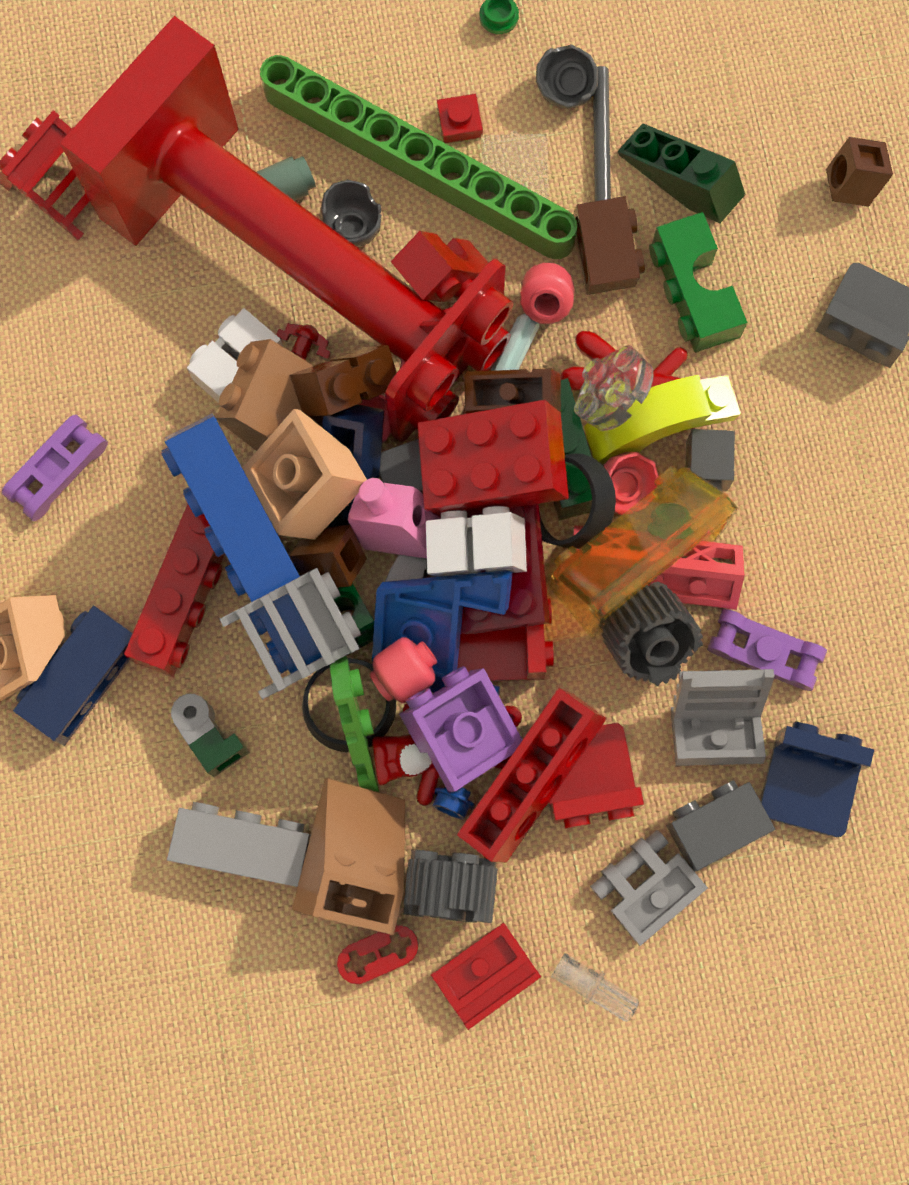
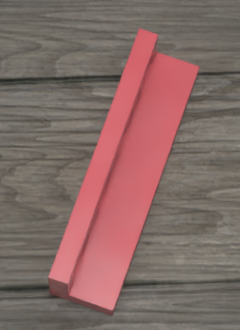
(702, 579)

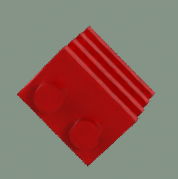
(33, 160)

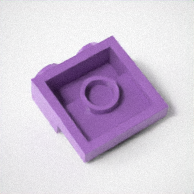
(461, 727)

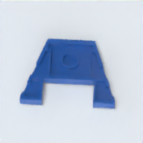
(433, 612)

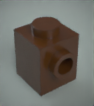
(333, 552)

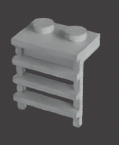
(315, 602)
(720, 717)

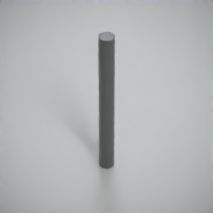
(601, 109)

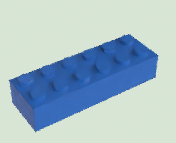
(239, 530)

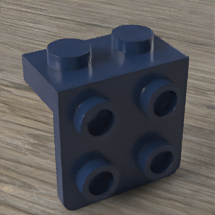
(813, 778)

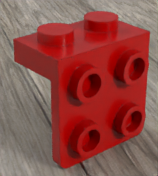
(508, 653)
(598, 782)

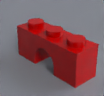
(437, 269)

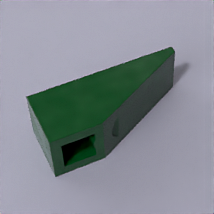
(686, 171)

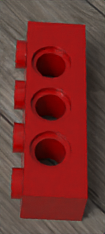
(531, 776)

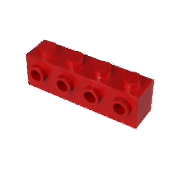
(176, 599)

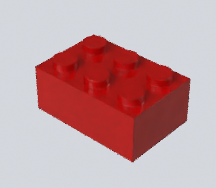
(493, 459)

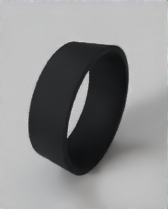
(602, 502)
(341, 745)

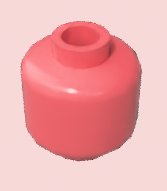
(547, 293)
(403, 669)

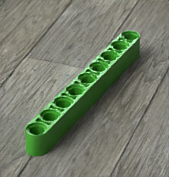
(408, 140)

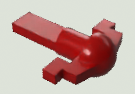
(306, 336)

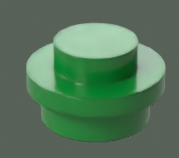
(499, 16)

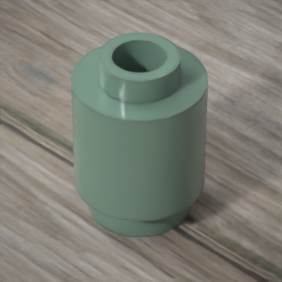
(290, 177)

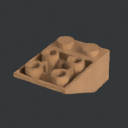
(354, 859)

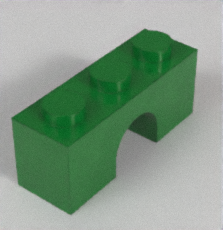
(705, 314)

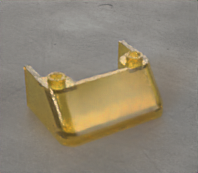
(639, 546)

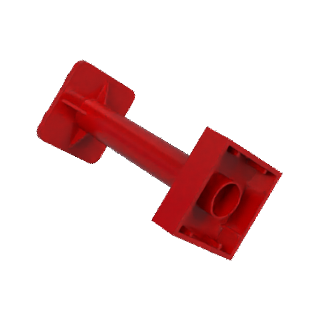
(164, 138)

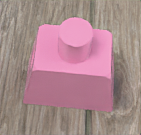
(390, 518)

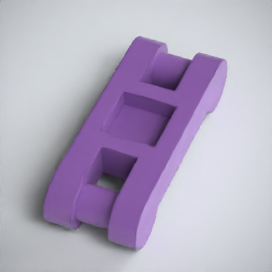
(54, 467)
(767, 650)

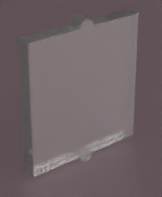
(518, 158)

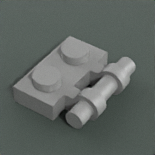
(658, 897)

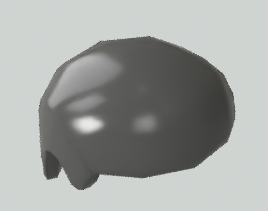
(567, 76)
(351, 211)

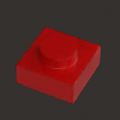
(459, 118)

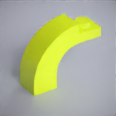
(665, 411)

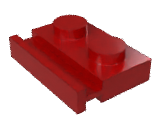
(485, 976)

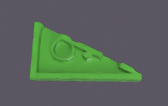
(355, 722)

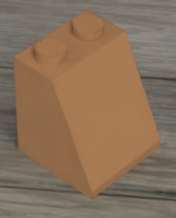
(261, 392)

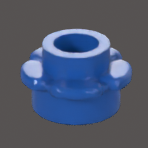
(453, 803)

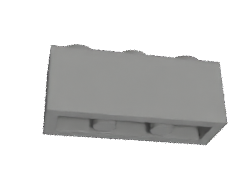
(239, 844)

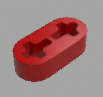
(382, 964)

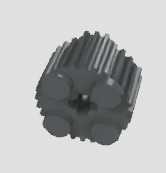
(652, 635)
(450, 886)

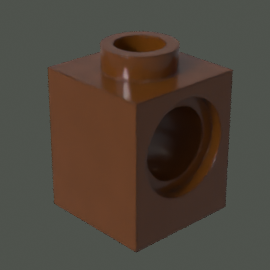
(859, 171)

